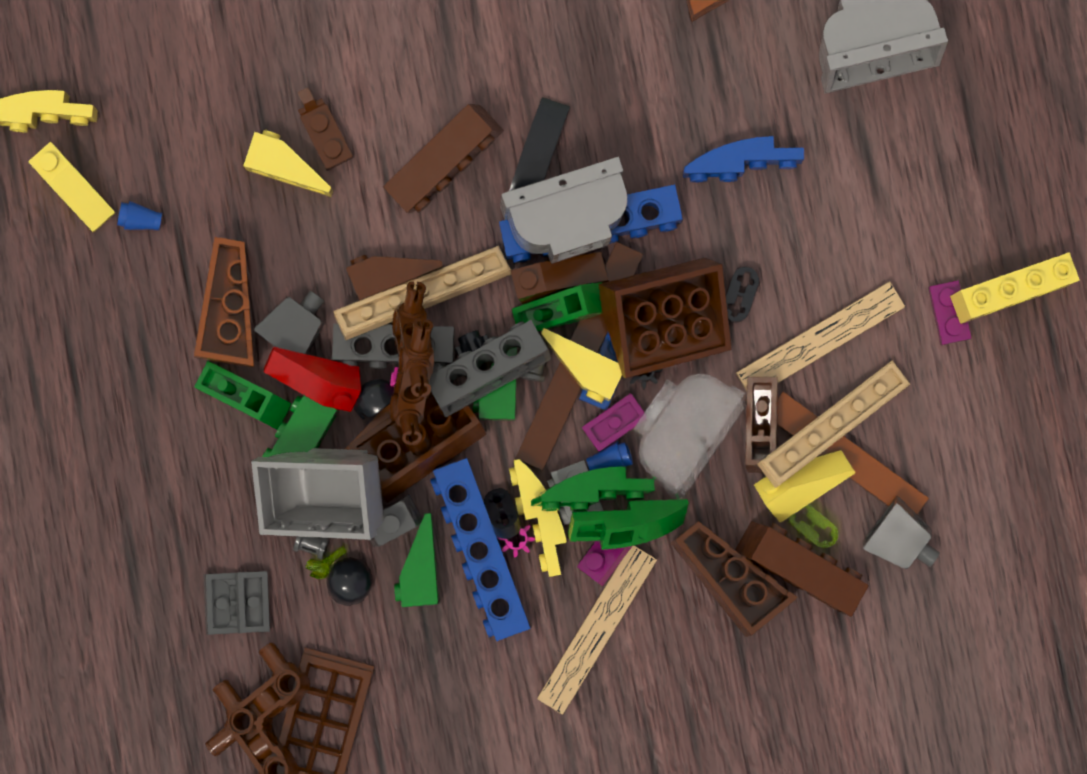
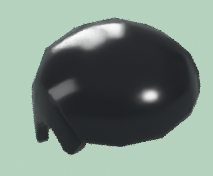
(373, 397)
(349, 581)

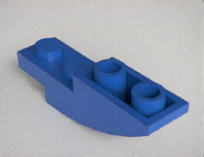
(729, 160)

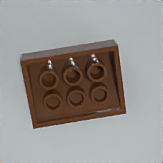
(667, 316)

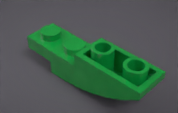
(590, 487)
(625, 528)

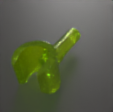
(321, 568)

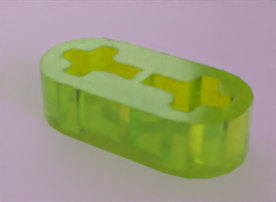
(808, 531)

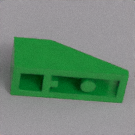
(561, 308)
(242, 395)
(499, 404)
(419, 575)

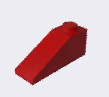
(318, 378)

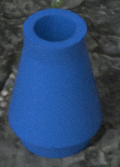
(137, 217)
(613, 456)

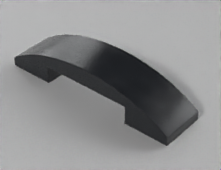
(540, 143)

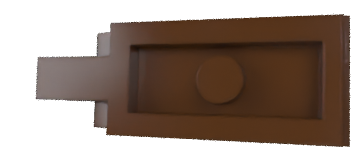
(323, 131)

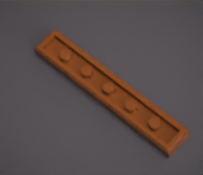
(869, 473)

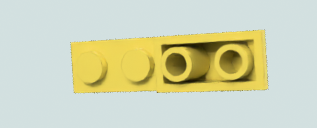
(23, 110)
(549, 526)

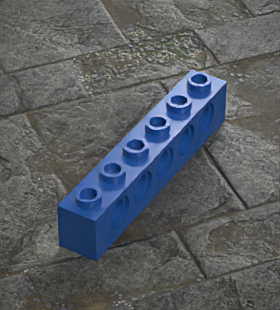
(662, 199)
(461, 475)

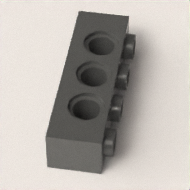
(344, 350)
(505, 367)

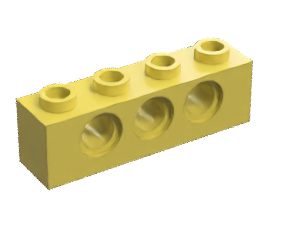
(1014, 288)

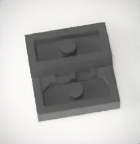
(236, 602)

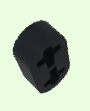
(747, 296)
(497, 515)

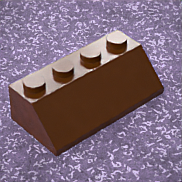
(406, 464)

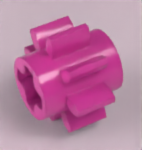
(521, 545)

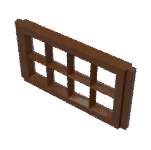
(340, 666)

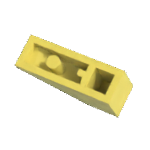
(278, 161)
(71, 186)
(590, 370)
(805, 485)

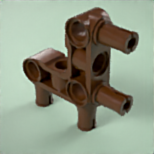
(415, 365)
(261, 706)

